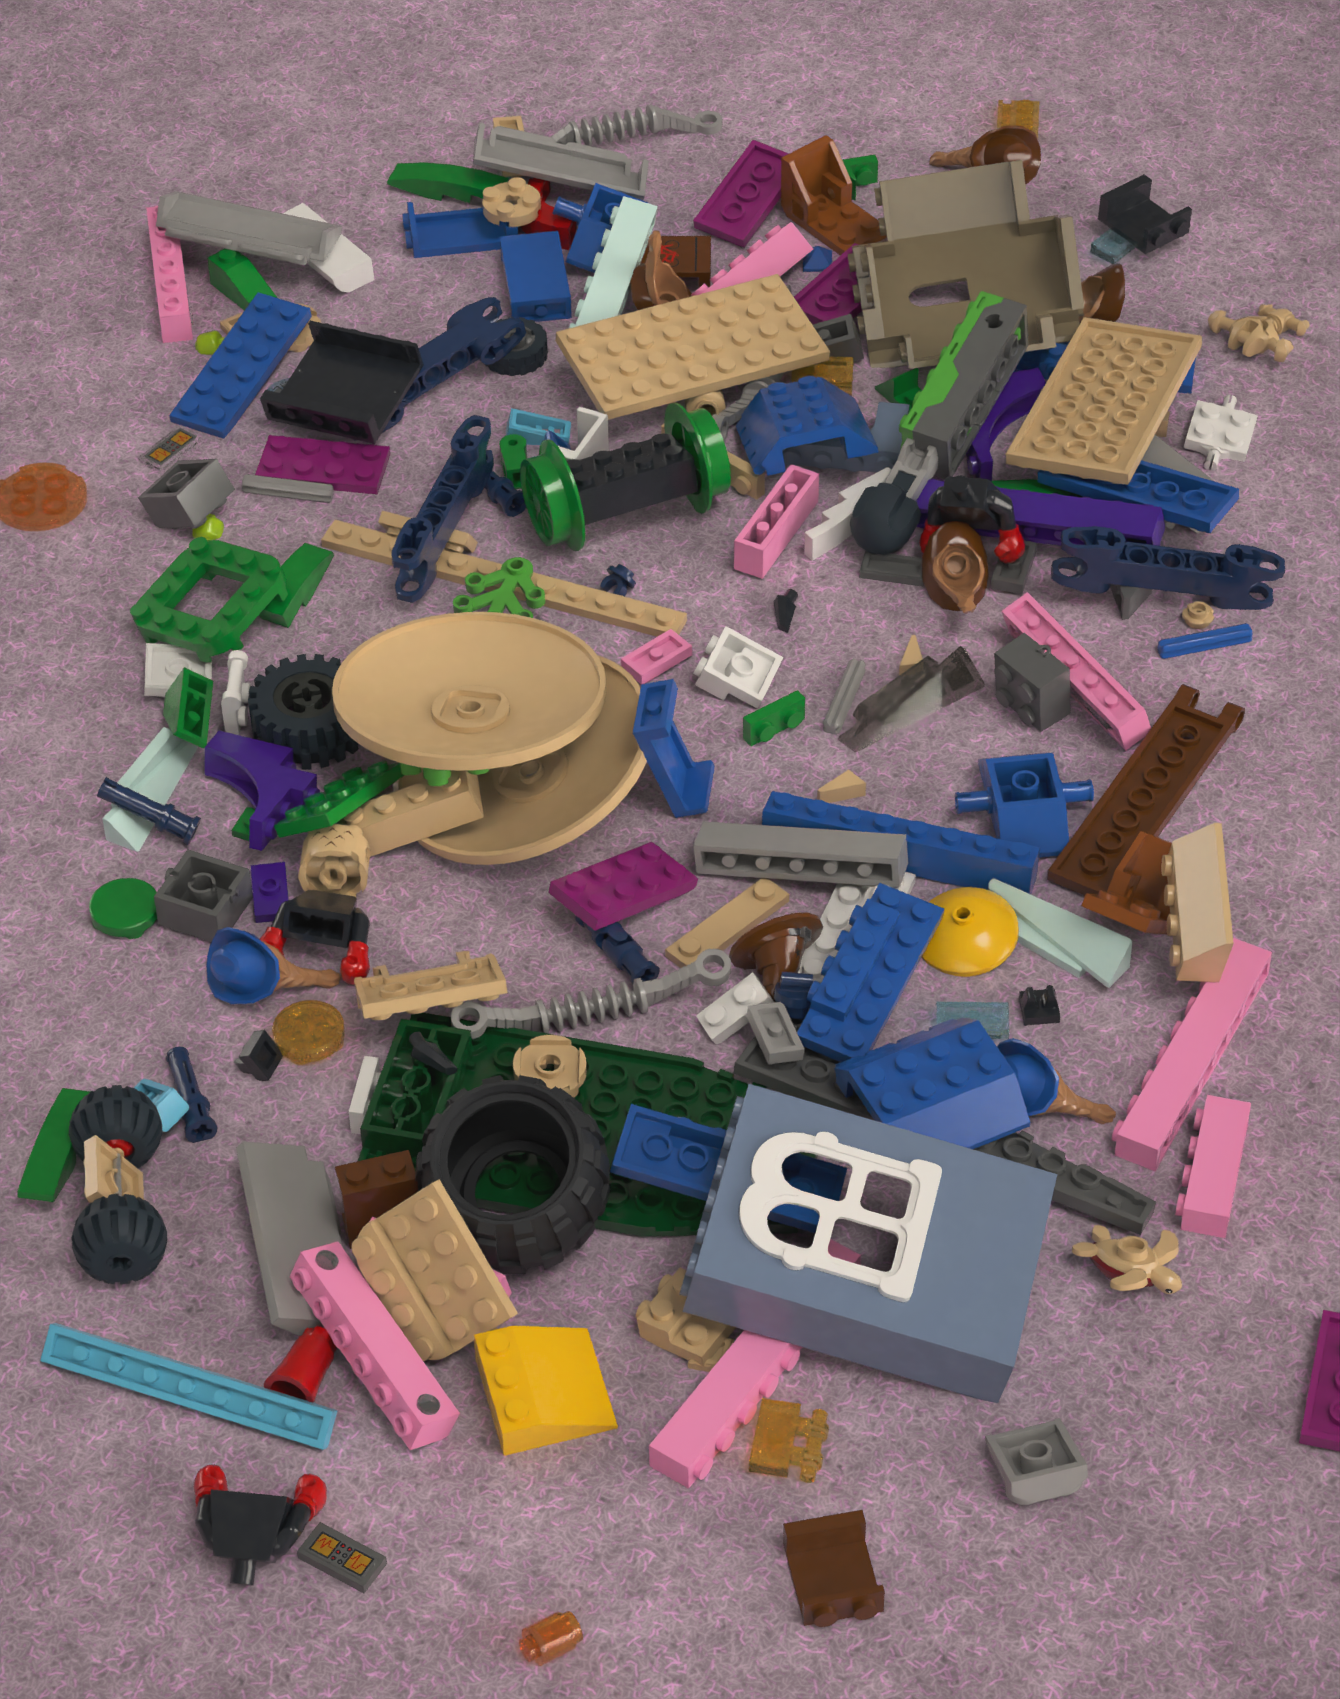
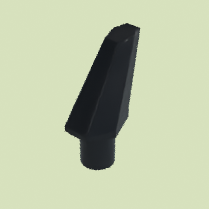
(784, 609)
(430, 1054)

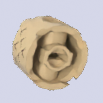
(335, 860)

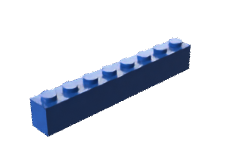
(932, 850)

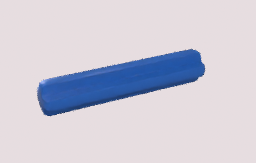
(1205, 640)

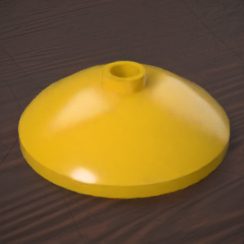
(976, 942)

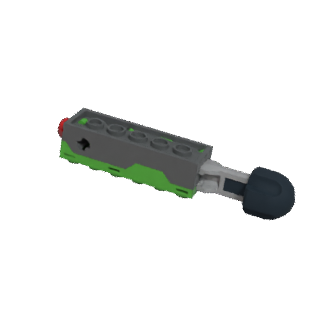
(944, 419)

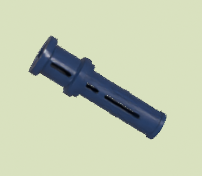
(502, 491)
(163, 817)
(187, 1087)

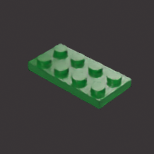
(339, 798)

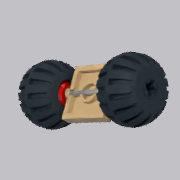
(119, 1231)

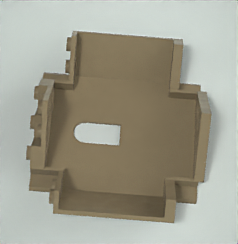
(960, 229)

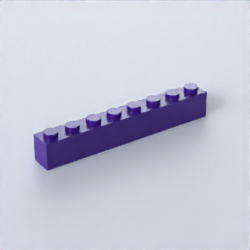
(1046, 515)

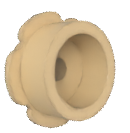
(1198, 615)

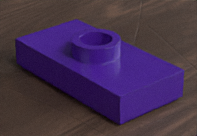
(269, 890)

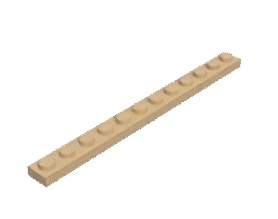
(558, 593)

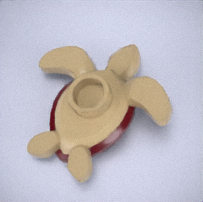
(1131, 1262)

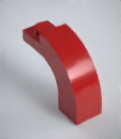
(547, 221)

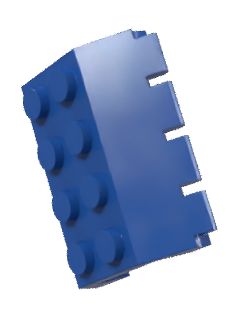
(798, 416)
(940, 1085)

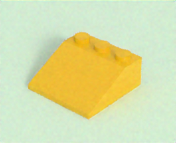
(542, 1385)

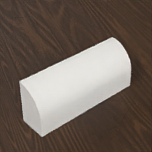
(345, 265)

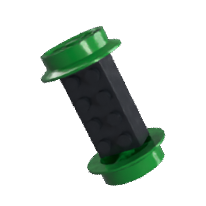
(576, 492)

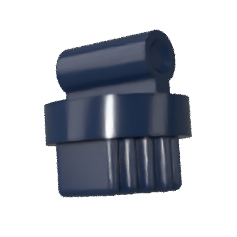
(793, 993)

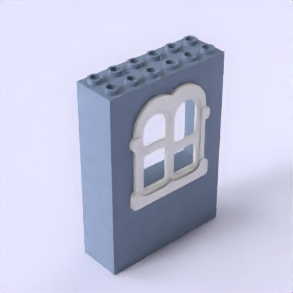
(960, 1263)

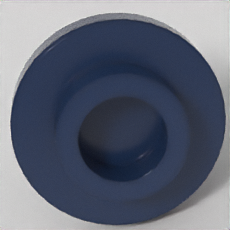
(618, 576)

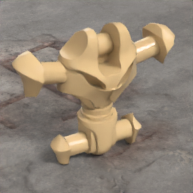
(1260, 332)

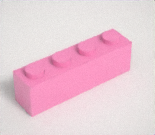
(776, 521)
(1215, 1166)

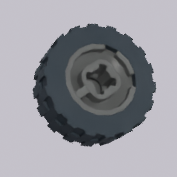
(527, 354)

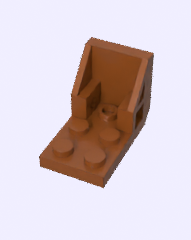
(819, 197)
(1136, 888)

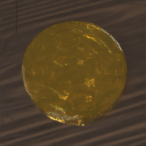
(308, 1031)

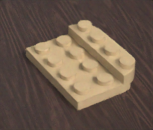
(418, 990)
(431, 1274)

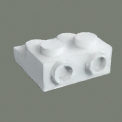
(737, 668)

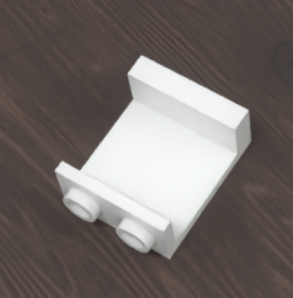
(592, 434)

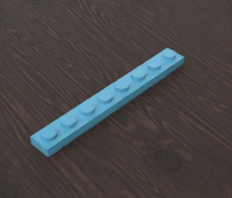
(189, 1386)

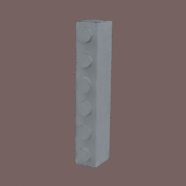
(801, 854)

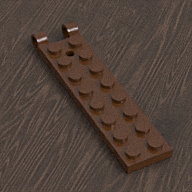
(1145, 791)

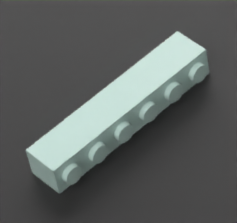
(614, 267)

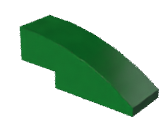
(303, 574)

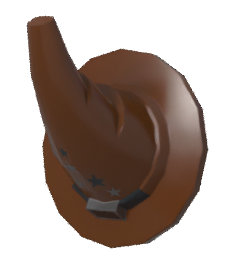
(776, 946)

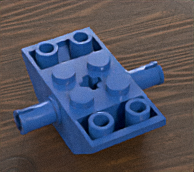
(591, 222)
(1026, 800)

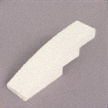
(836, 520)

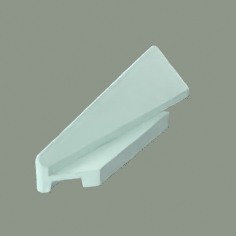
(151, 775)
(1067, 938)

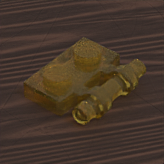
(775, 1439)

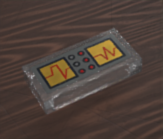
(171, 448)

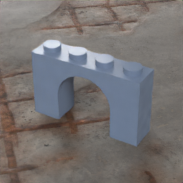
(831, 454)

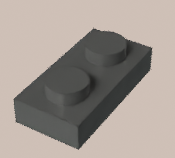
(1013, 576)

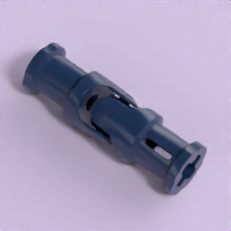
(623, 951)

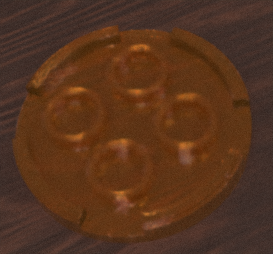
(41, 497)

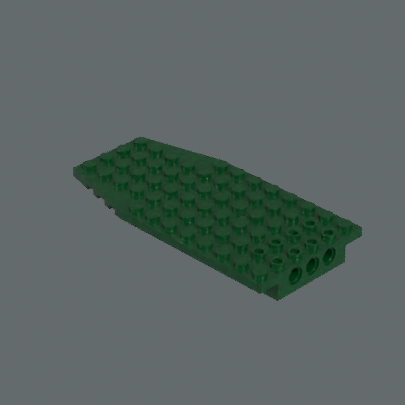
(519, 1181)

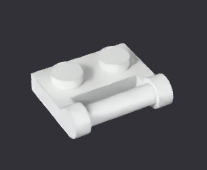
(237, 693)

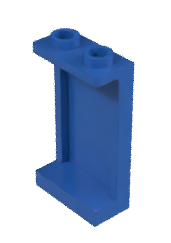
(452, 232)
(536, 276)
(681, 779)

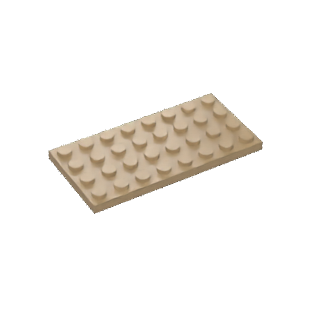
(691, 346)
(1104, 401)

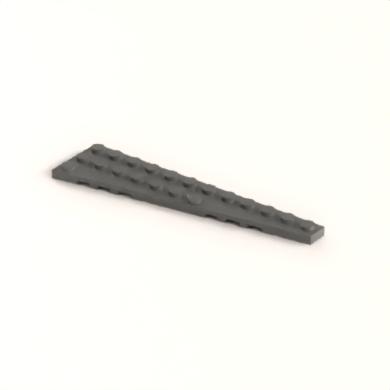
(1075, 1185)

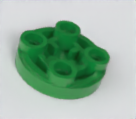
(123, 907)

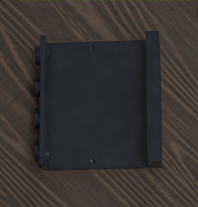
(346, 383)

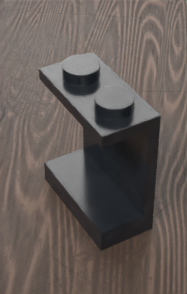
(1139, 219)

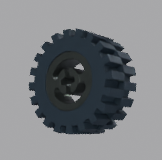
(310, 727)

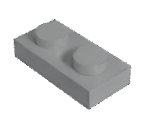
(775, 1033)

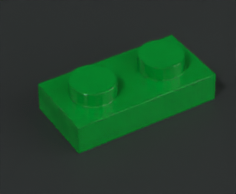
(774, 718)

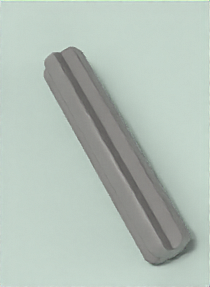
(287, 488)
(844, 696)

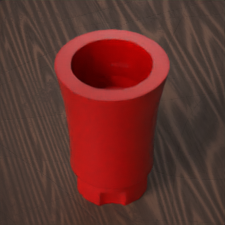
(304, 1365)

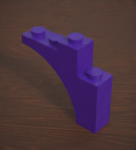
(1013, 403)
(264, 776)

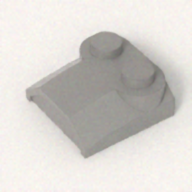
(1038, 1462)

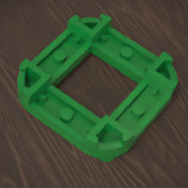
(261, 579)

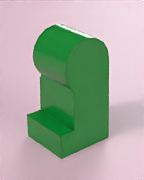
(513, 452)

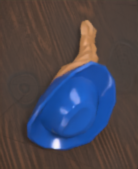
(248, 969)
(1044, 1087)

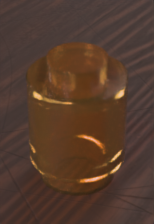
(550, 1637)

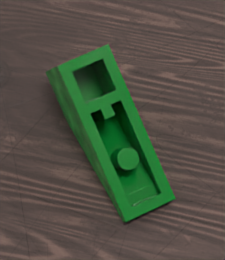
(236, 277)
(189, 707)

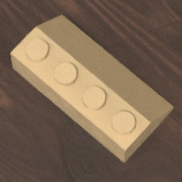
(417, 812)
(1198, 905)

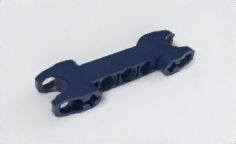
(466, 340)
(427, 534)
(1222, 577)

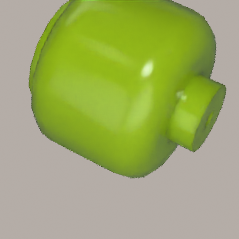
(208, 342)
(211, 529)

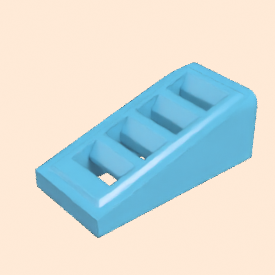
(531, 425)
(167, 1101)

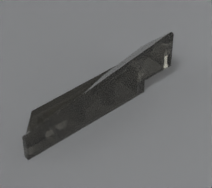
(912, 697)

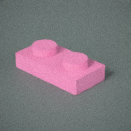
(656, 656)

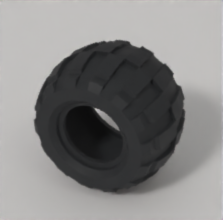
(529, 1119)

